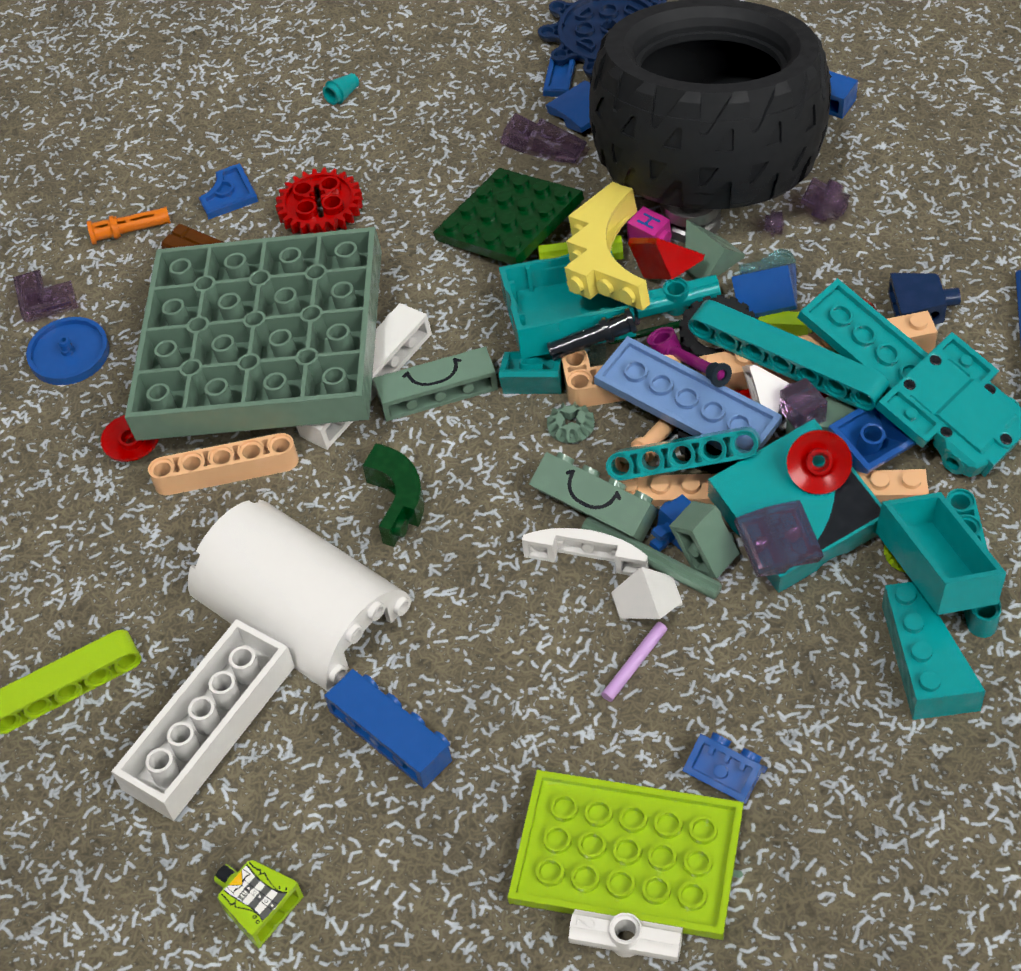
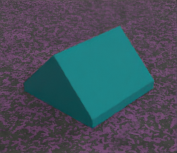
(530, 374)

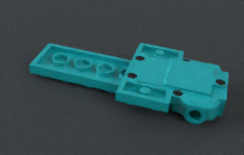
(929, 394)

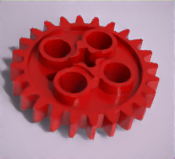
(339, 198)

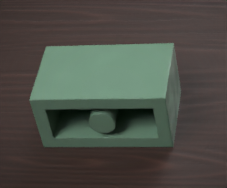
(704, 538)

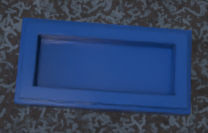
(558, 78)

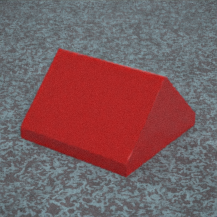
(662, 258)

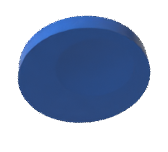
(67, 350)

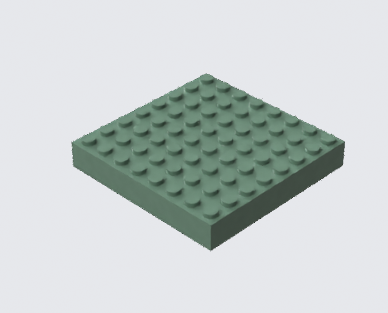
(257, 335)

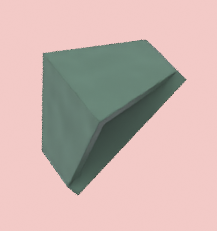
(718, 252)

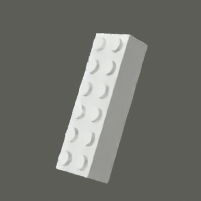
(203, 719)

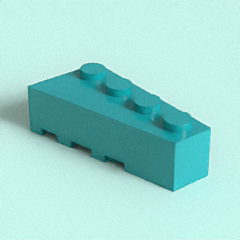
(929, 660)

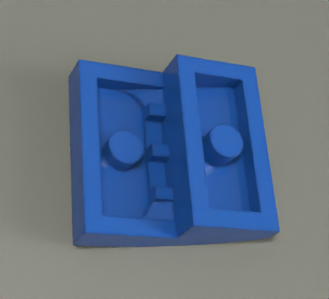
(573, 107)

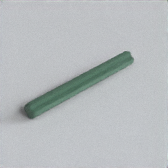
(662, 562)

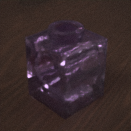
(802, 403)

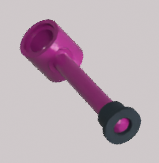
(667, 343)

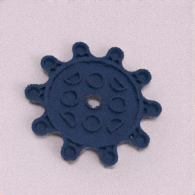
(583, 27)

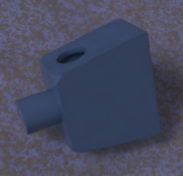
(919, 293)

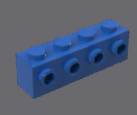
(389, 727)

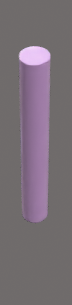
(634, 661)

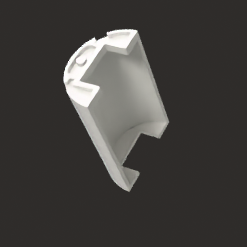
(291, 587)

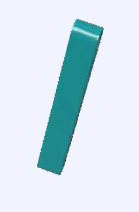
(788, 354)

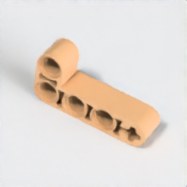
(580, 381)

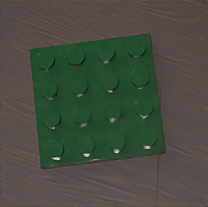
(508, 216)

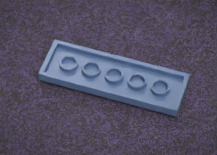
(682, 395)

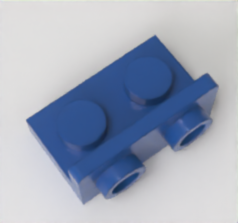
(723, 767)

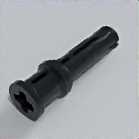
(606, 331)

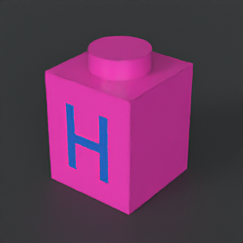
(649, 225)

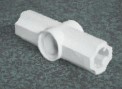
(601, 932)

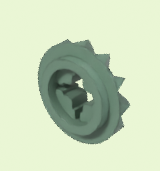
(572, 431)

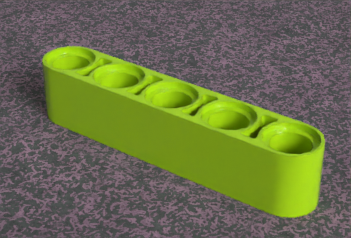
(66, 679)

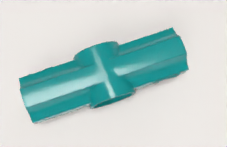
(678, 295)

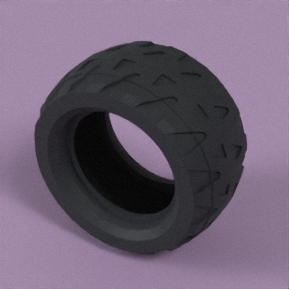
(709, 102)

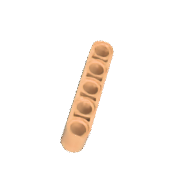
(223, 464)

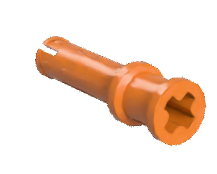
(114, 227)

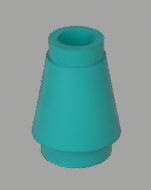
(339, 89)

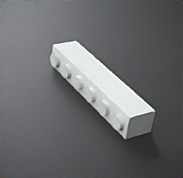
(395, 344)

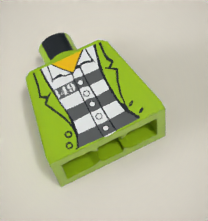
(257, 898)

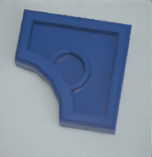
(229, 192)

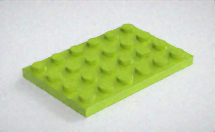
(627, 852)

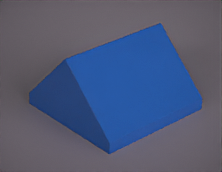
(768, 290)
(871, 438)

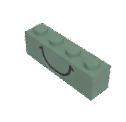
(436, 383)
(594, 496)

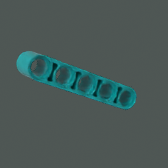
(669, 460)
(966, 506)

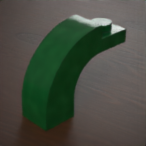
(397, 474)

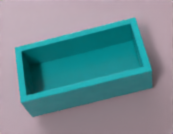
(940, 553)

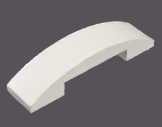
(585, 543)

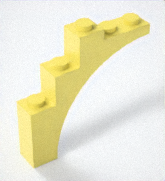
(589, 248)

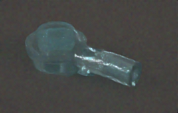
(777, 258)

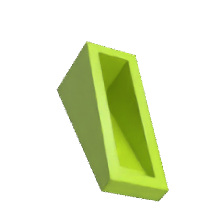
(788, 322)

